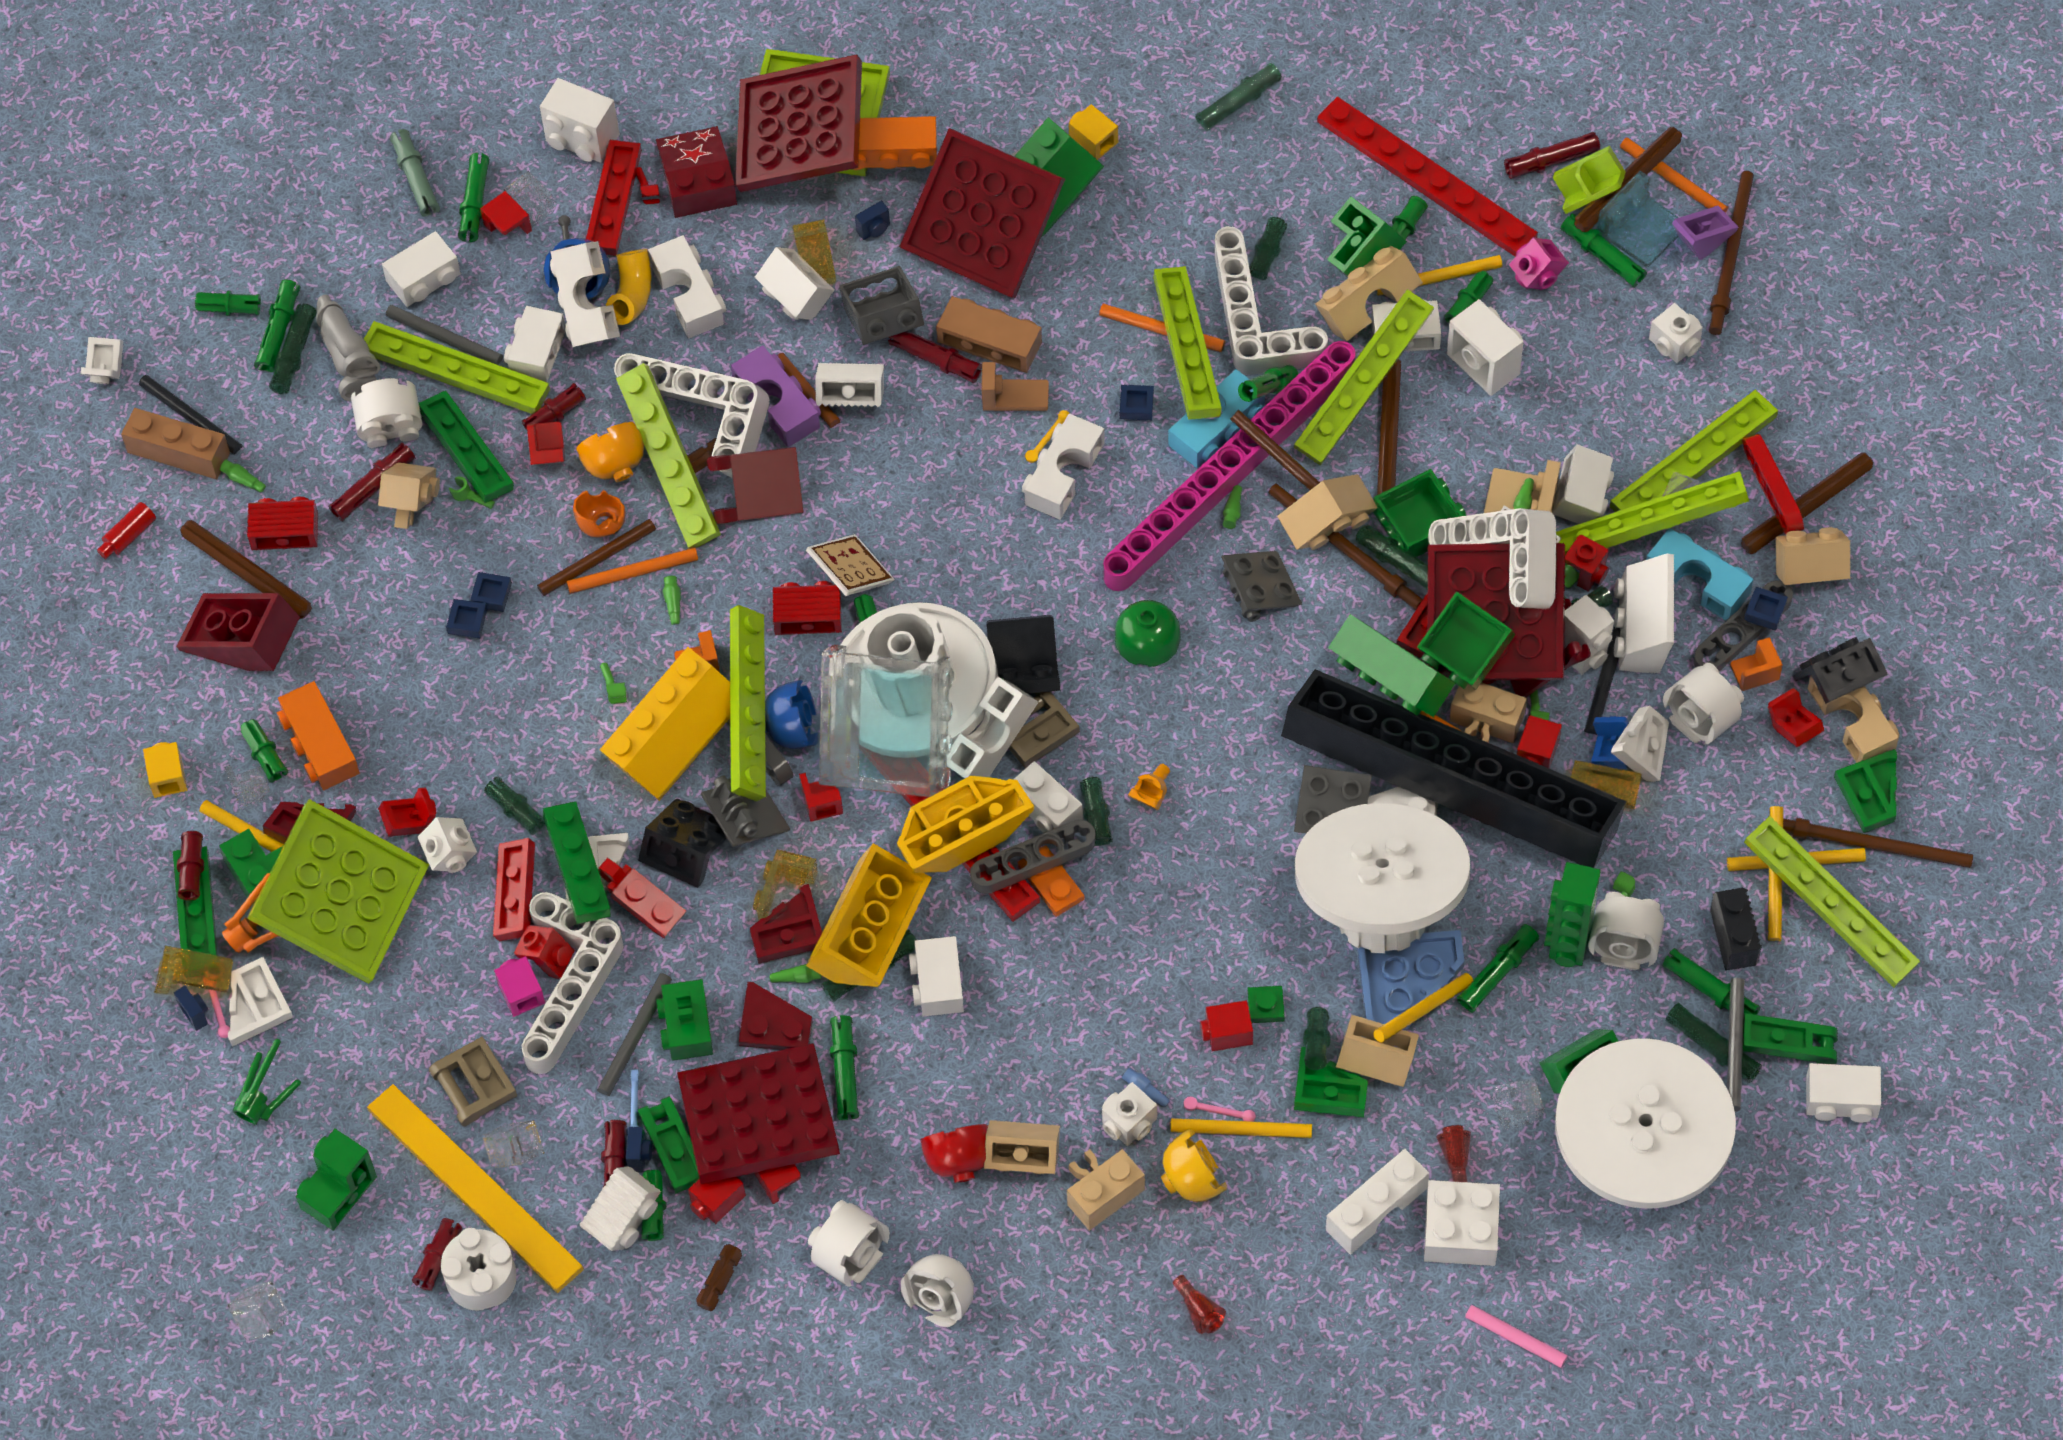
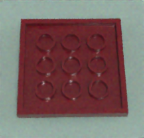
(799, 123)
(982, 213)
(1482, 577)
(757, 1113)

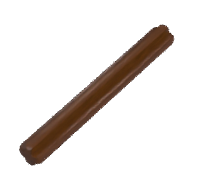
(1645, 162)
(1389, 429)
(1810, 500)
(243, 566)

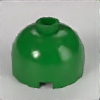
(1147, 633)

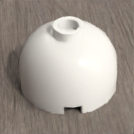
(939, 1284)

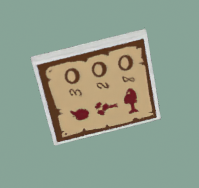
(850, 564)

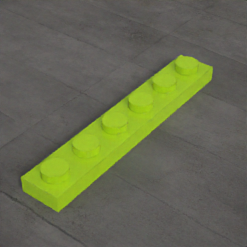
(1187, 343)
(456, 368)
(1363, 377)
(1702, 450)
(668, 456)
(1660, 512)
(747, 703)
(1831, 901)

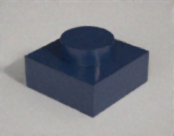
(872, 220)
(1136, 402)
(491, 590)
(1765, 608)
(466, 618)
(192, 1007)
(638, 1149)

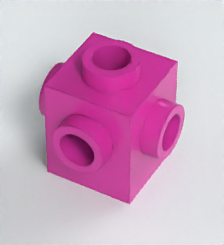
(1538, 264)

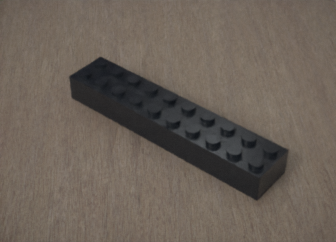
(1453, 769)

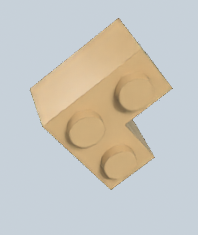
(1327, 509)

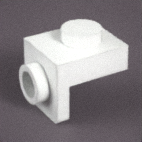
(103, 359)

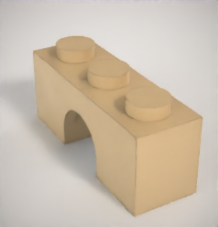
(1345, 304)
(1872, 732)

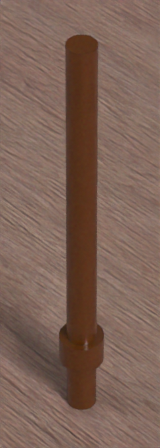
(1721, 301)
(1392, 583)
(1802, 829)

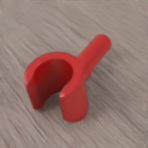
(647, 190)

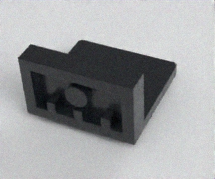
(1026, 652)
(1845, 669)
(681, 842)

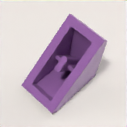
(1705, 230)

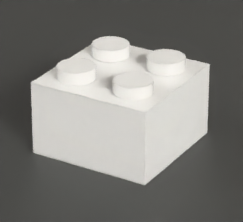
(579, 120)
(1485, 347)
(1462, 1222)

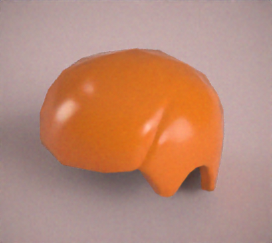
(590, 508)

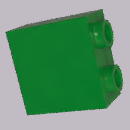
(1412, 508)
(1465, 642)

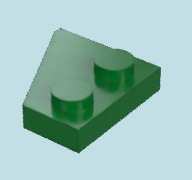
(1871, 790)
(1329, 1090)

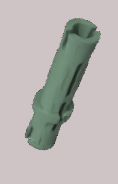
(410, 162)

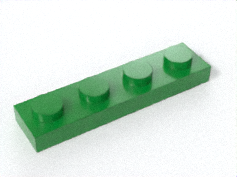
(465, 446)
(576, 862)
(197, 916)

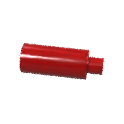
(126, 530)

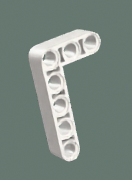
(1244, 314)
(705, 393)
(1531, 548)
(573, 981)

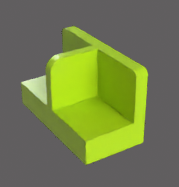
(1589, 179)

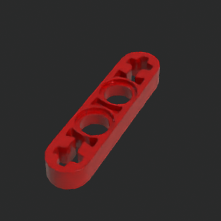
(1773, 484)

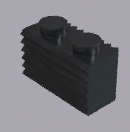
(1735, 928)

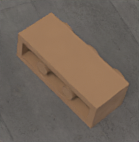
(989, 334)
(175, 443)

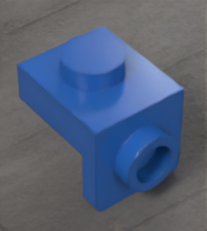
(1608, 732)

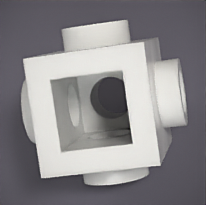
(1676, 333)
(447, 844)
(1128, 1114)

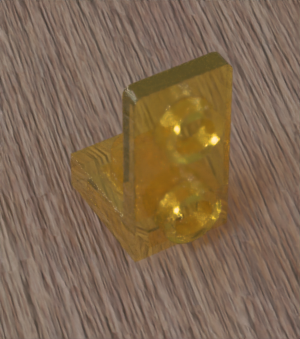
(814, 248)
(796, 870)
(192, 969)

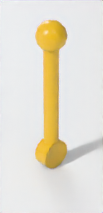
(1032, 455)

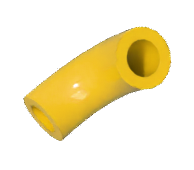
(633, 285)

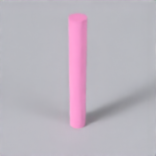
(1516, 1336)

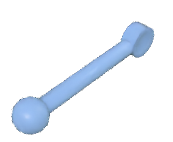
(634, 1098)

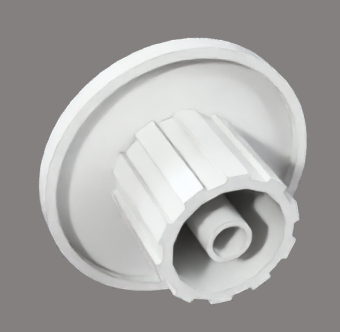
(928, 634)
(1382, 873)
(1645, 1123)

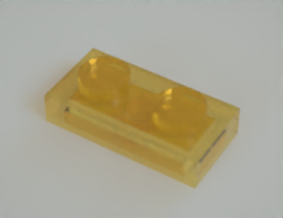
(1610, 780)

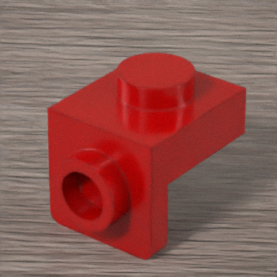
(1590, 560)
(1793, 719)
(408, 815)
(546, 949)

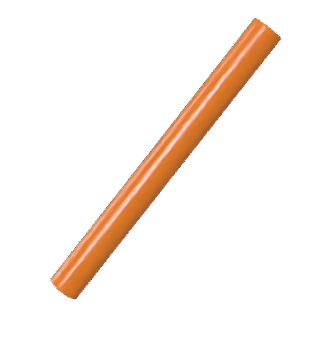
(1675, 178)
(1151, 324)
(632, 570)

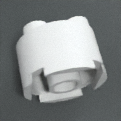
(386, 412)
(1700, 696)
(1626, 931)
(848, 1243)
(473, 1251)

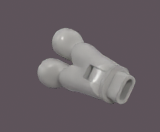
(346, 347)

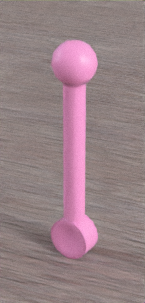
(223, 1028)
(1191, 1104)

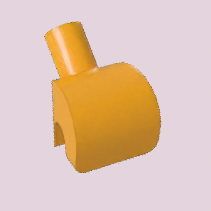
(1151, 787)

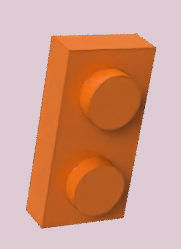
(1055, 886)

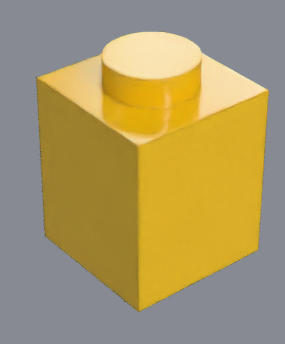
(1093, 131)
(165, 769)

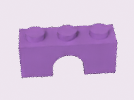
(794, 414)

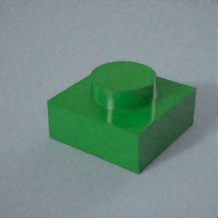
(1266, 1004)

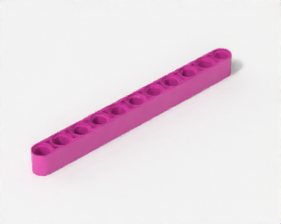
(1224, 478)

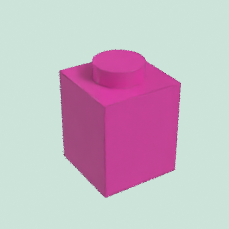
(519, 986)

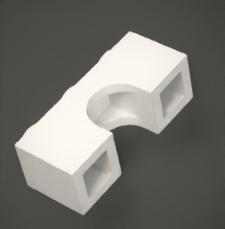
(679, 265)
(573, 270)
(1072, 443)
(1004, 716)
(1361, 1212)

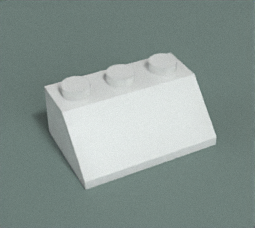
(1645, 615)

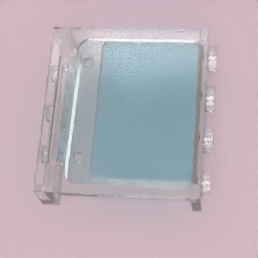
(885, 723)

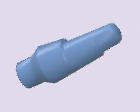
(1145, 1085)

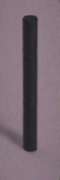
(185, 410)
(1604, 684)

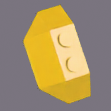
(962, 822)

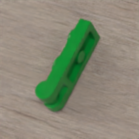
(1789, 1039)
(671, 1144)

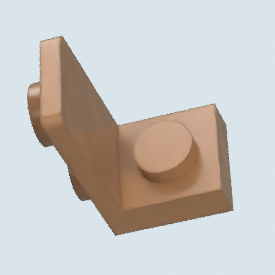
(1012, 394)

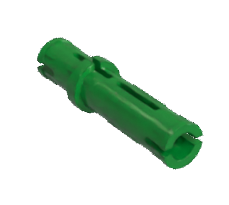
(473, 198)
(1606, 252)
(280, 314)
(1258, 384)
(1507, 957)
(1704, 981)
(843, 1053)

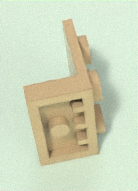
(1507, 484)

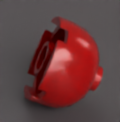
(956, 1152)

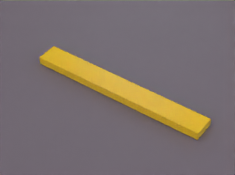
(475, 1188)

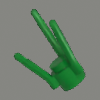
(251, 1102)

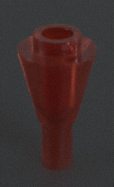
(1455, 1148)
(1204, 1312)

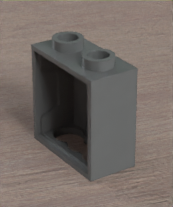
(886, 312)

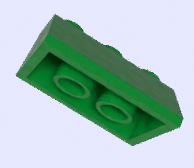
(1062, 155)

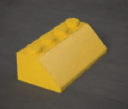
(671, 724)
(869, 920)

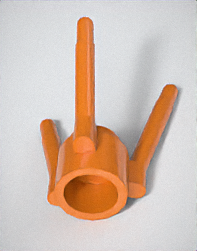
(242, 933)

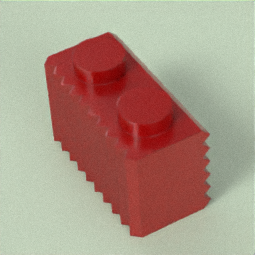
(282, 524)
(807, 609)

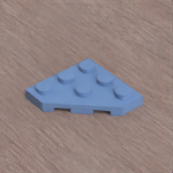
(1404, 978)

